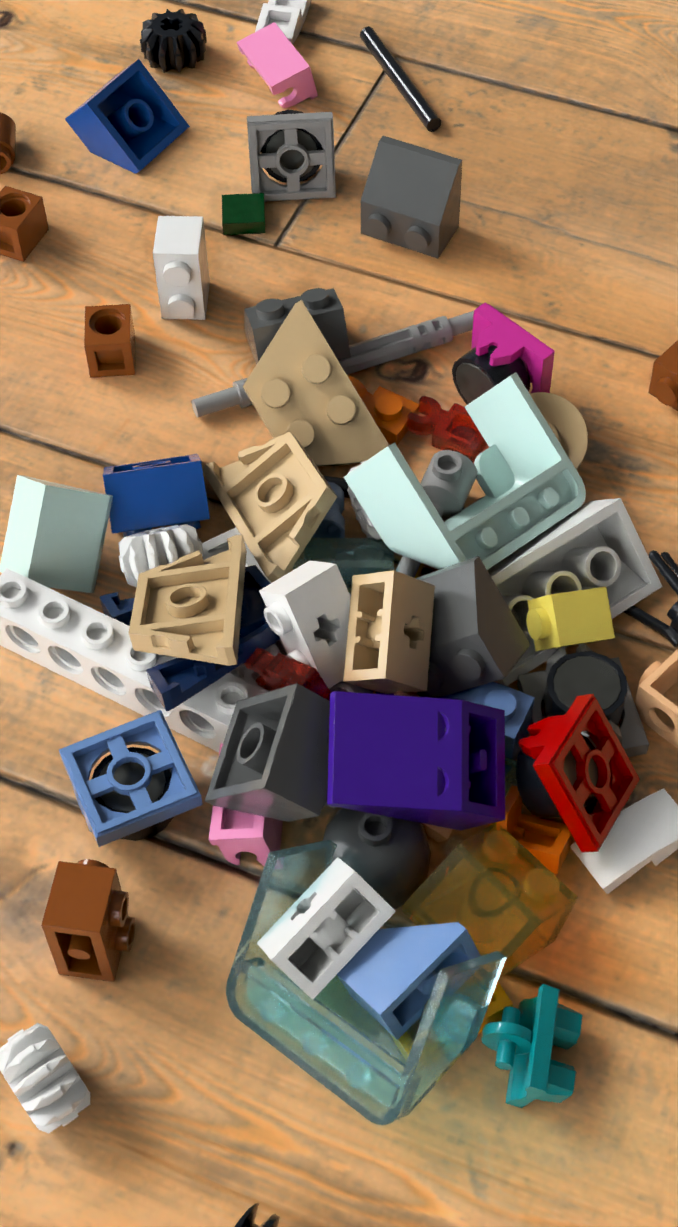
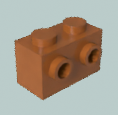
(87, 920)

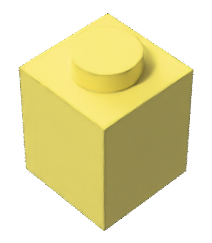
(570, 619)

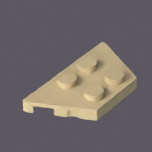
(308, 393)
(273, 500)
(192, 606)

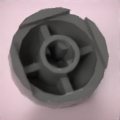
(383, 850)

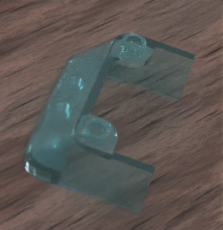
(335, 1034)

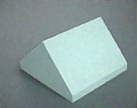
(56, 534)

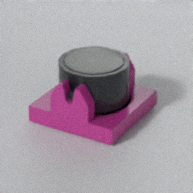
(499, 351)

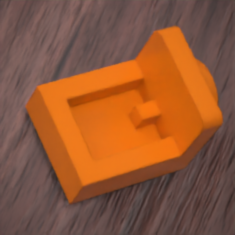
(541, 837)

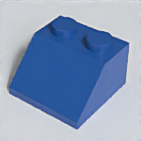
(128, 119)
(156, 494)

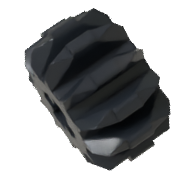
(173, 40)

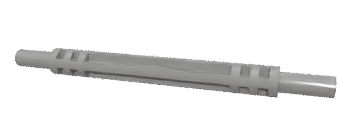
(363, 356)

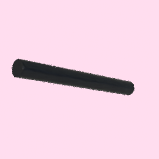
(400, 79)

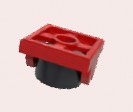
(569, 778)

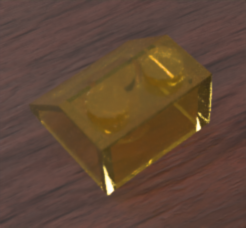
(497, 895)

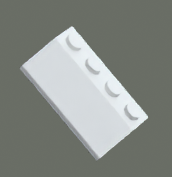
(580, 552)

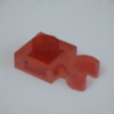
(449, 429)
(284, 671)

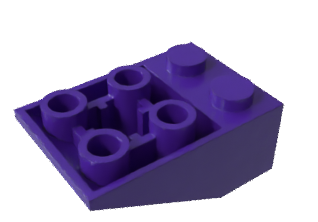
(417, 758)

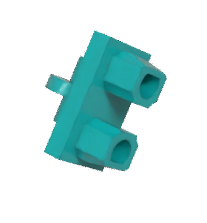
(525, 1047)

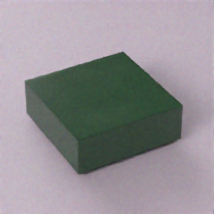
(243, 214)

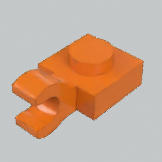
(387, 410)

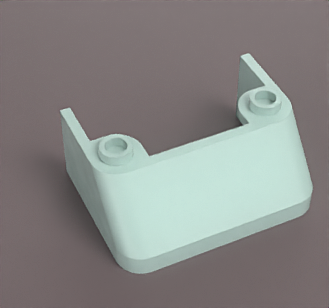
(522, 473)

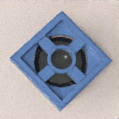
(132, 788)

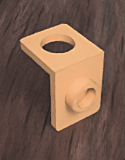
(652, 685)

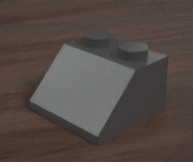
(412, 197)
(266, 318)
(471, 632)
(275, 756)

